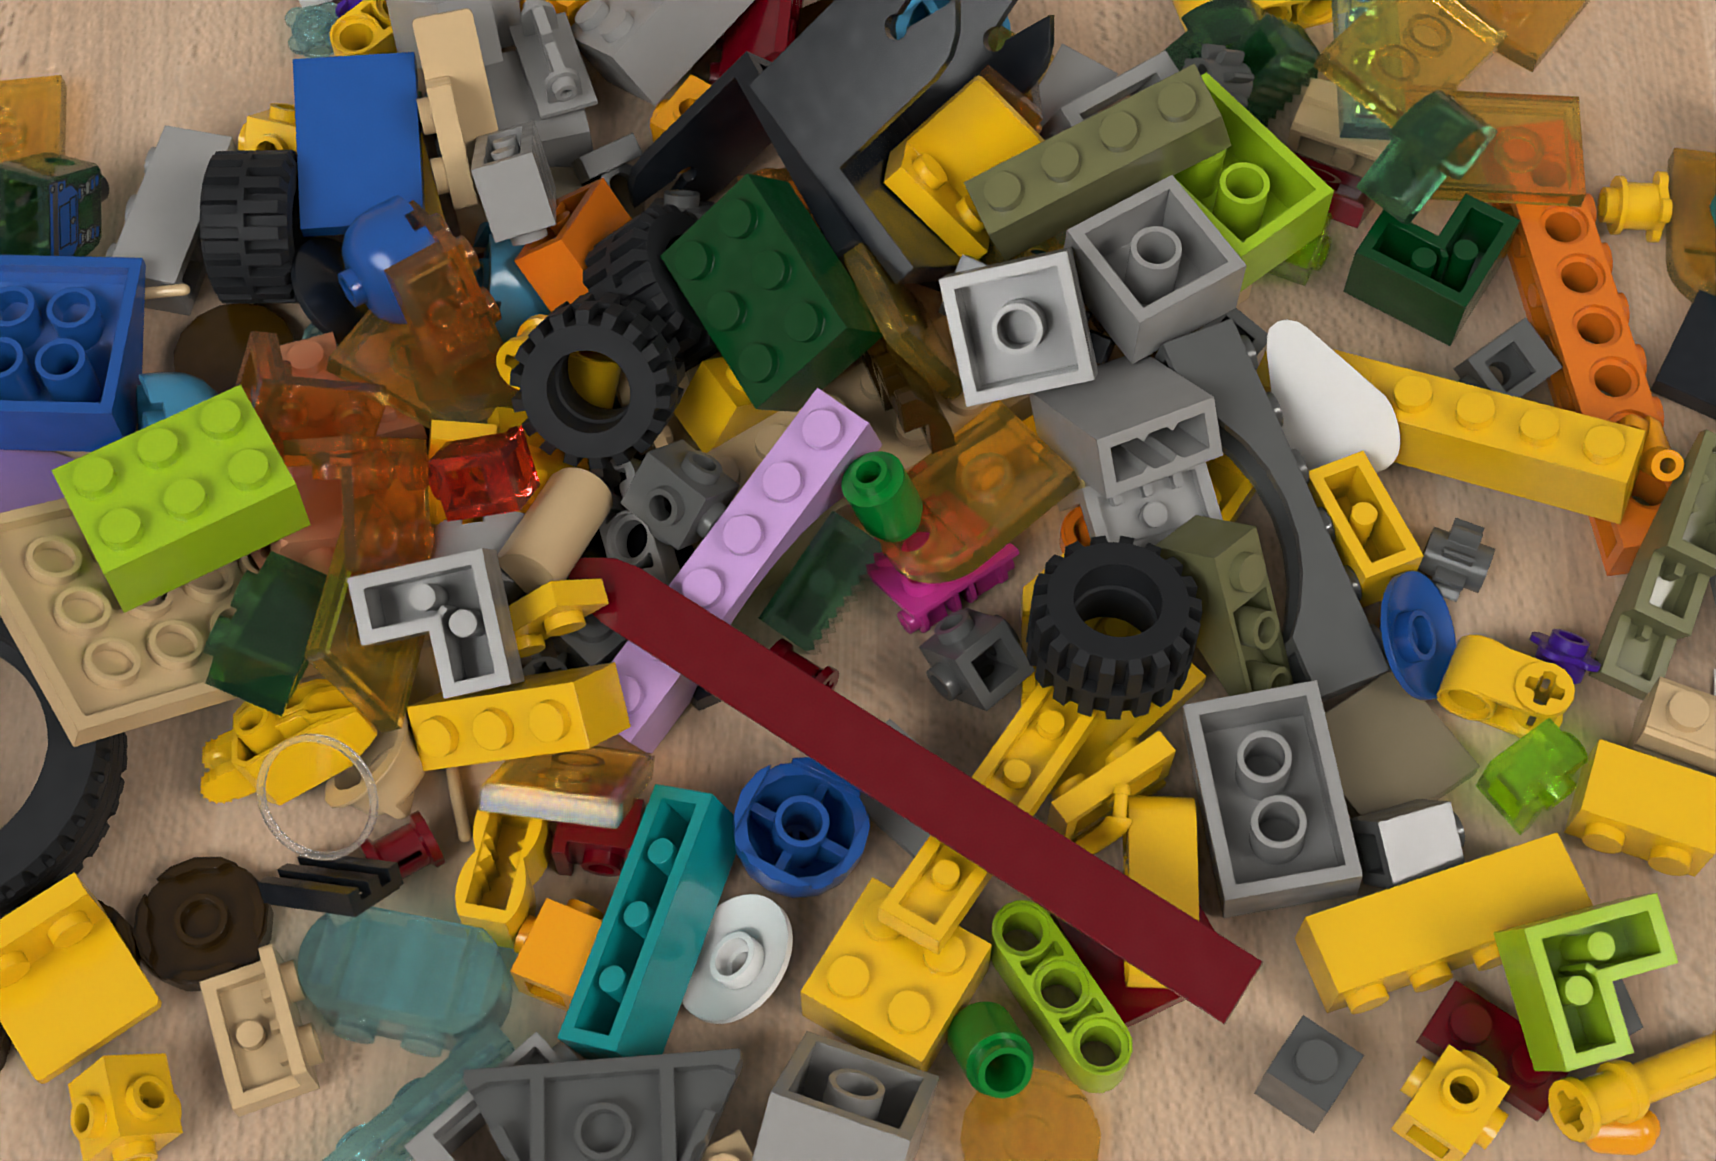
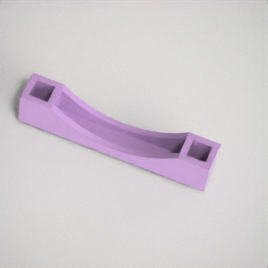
(765, 518)

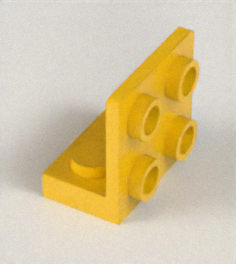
(952, 146)
(67, 979)

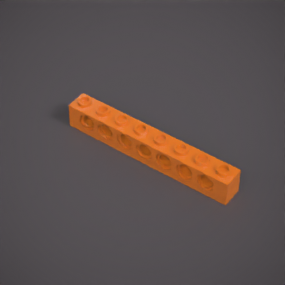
(1561, 252)

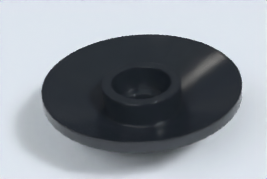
(319, 290)

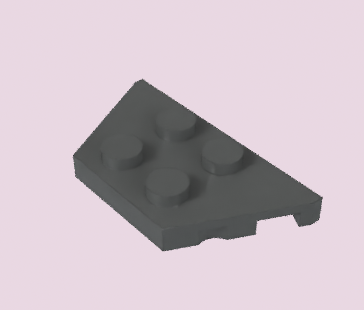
(607, 1107)

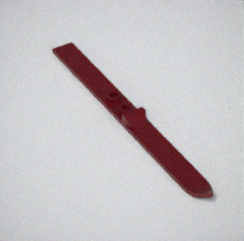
(925, 790)

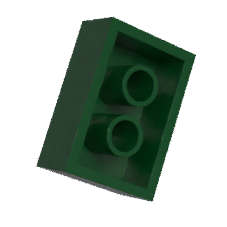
(772, 293)

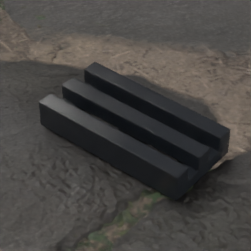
(332, 885)

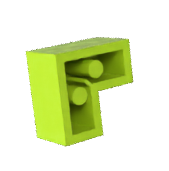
(1565, 974)

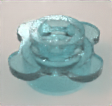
(311, 29)

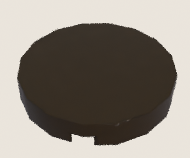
(217, 341)
(202, 921)

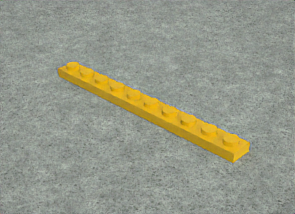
(1022, 769)

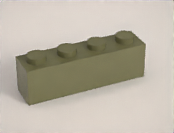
(1099, 162)

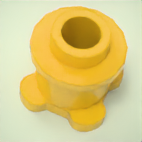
(1636, 206)

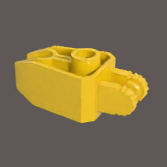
(239, 753)

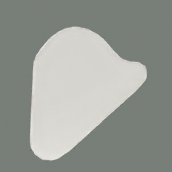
(1327, 402)

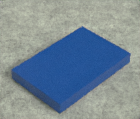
(355, 137)

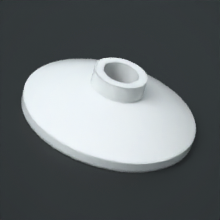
(739, 959)

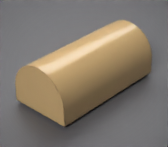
(556, 528)

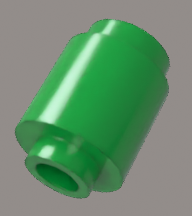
(882, 496)
(991, 1049)

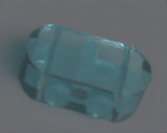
(404, 978)

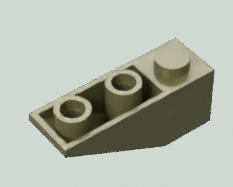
(1239, 616)

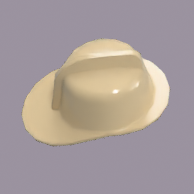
(394, 768)

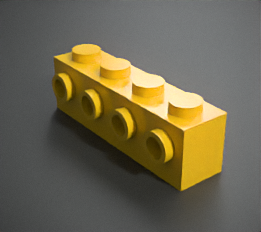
(1435, 924)

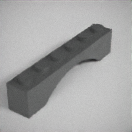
(1323, 619)

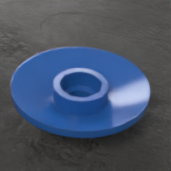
(1416, 633)

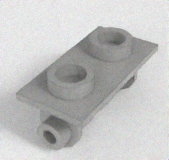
(551, 60)

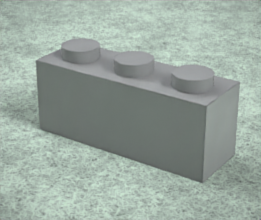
(515, 184)
(165, 215)

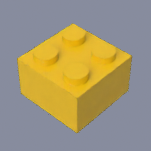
(890, 990)

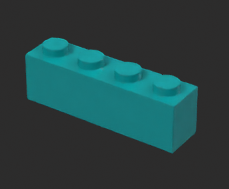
(652, 927)

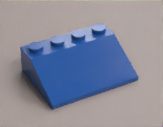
(69, 350)

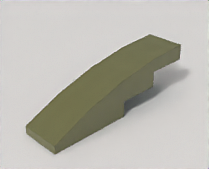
(1665, 579)

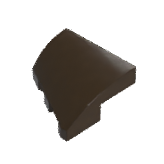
(908, 394)

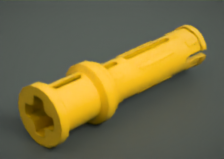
(1625, 1090)

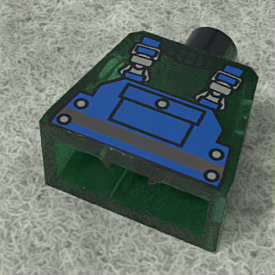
(50, 205)

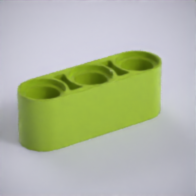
(1058, 964)

